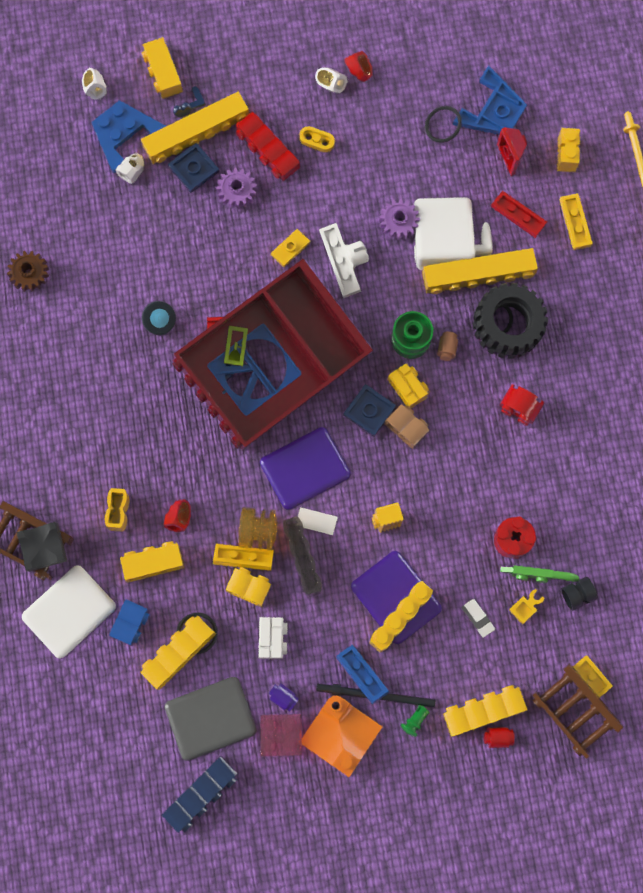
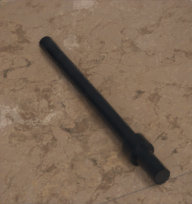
(337, 690)

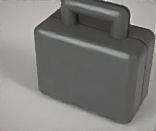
(210, 718)

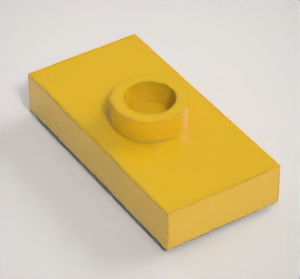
(290, 248)

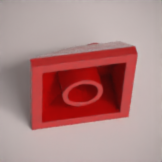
(512, 147)

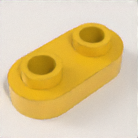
(317, 139)

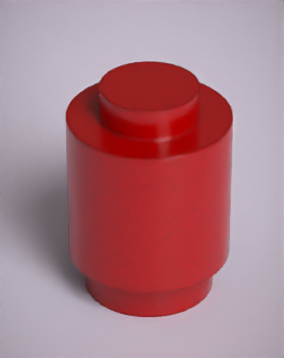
(499, 737)

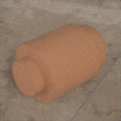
(447, 346)

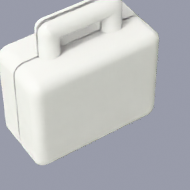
(447, 232)
(68, 611)

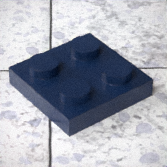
(193, 167)
(369, 410)

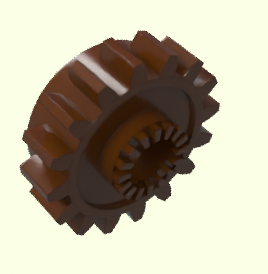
(21, 265)

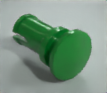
(415, 721)

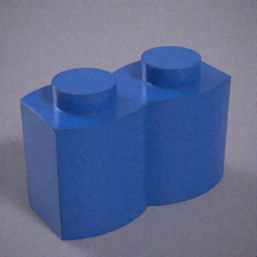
(129, 622)

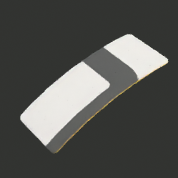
(478, 618)

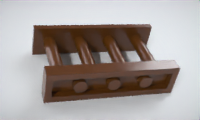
(26, 522)
(584, 691)

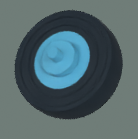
(158, 317)

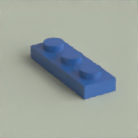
(362, 674)

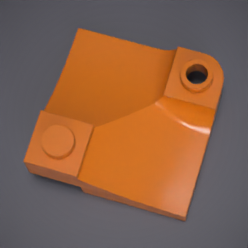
(341, 735)

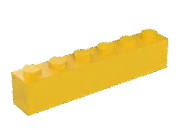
(195, 128)
(479, 271)

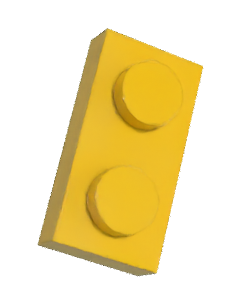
(592, 676)

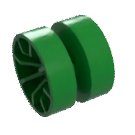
(412, 334)

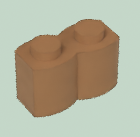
(407, 426)

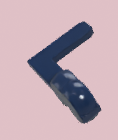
(185, 109)

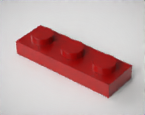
(519, 214)

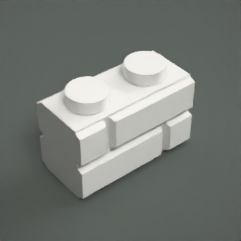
(271, 638)

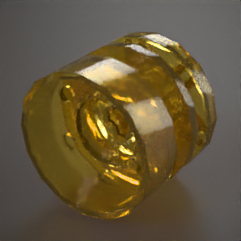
(257, 528)

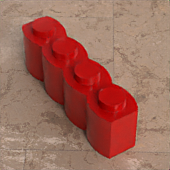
(268, 146)

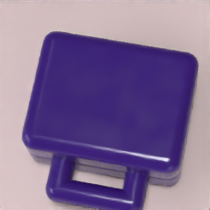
(305, 468)
(386, 586)

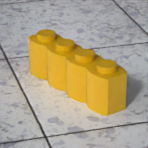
(404, 613)
(177, 652)
(484, 712)

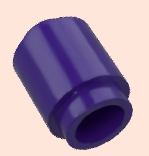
(283, 697)

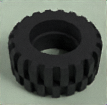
(524, 302)

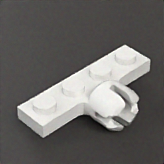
(344, 259)

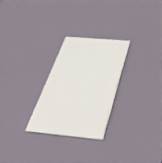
(317, 521)

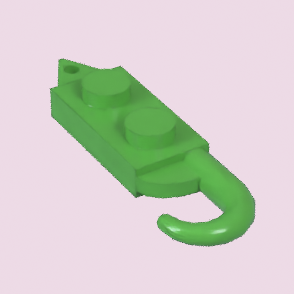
(541, 575)

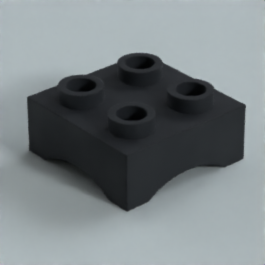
(42, 546)

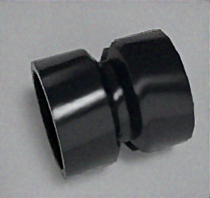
(577, 594)

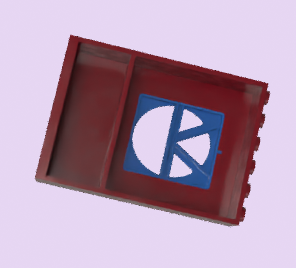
(308, 329)

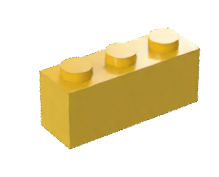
(162, 68)
(151, 562)

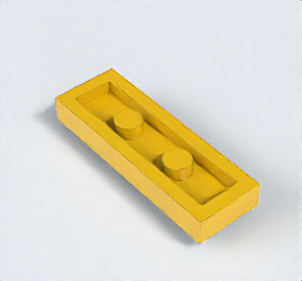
(575, 221)
(241, 557)

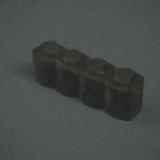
(304, 561)

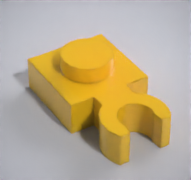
(525, 608)

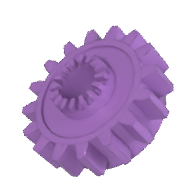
(236, 197)
(402, 211)

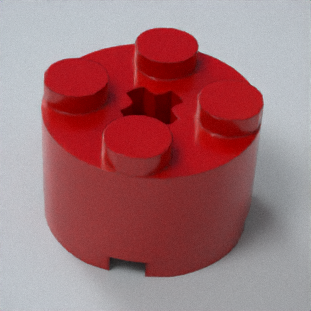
(521, 404)
(514, 527)

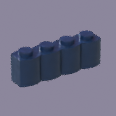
(199, 794)

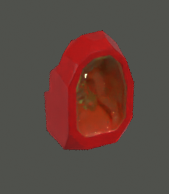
(359, 66)
(178, 516)

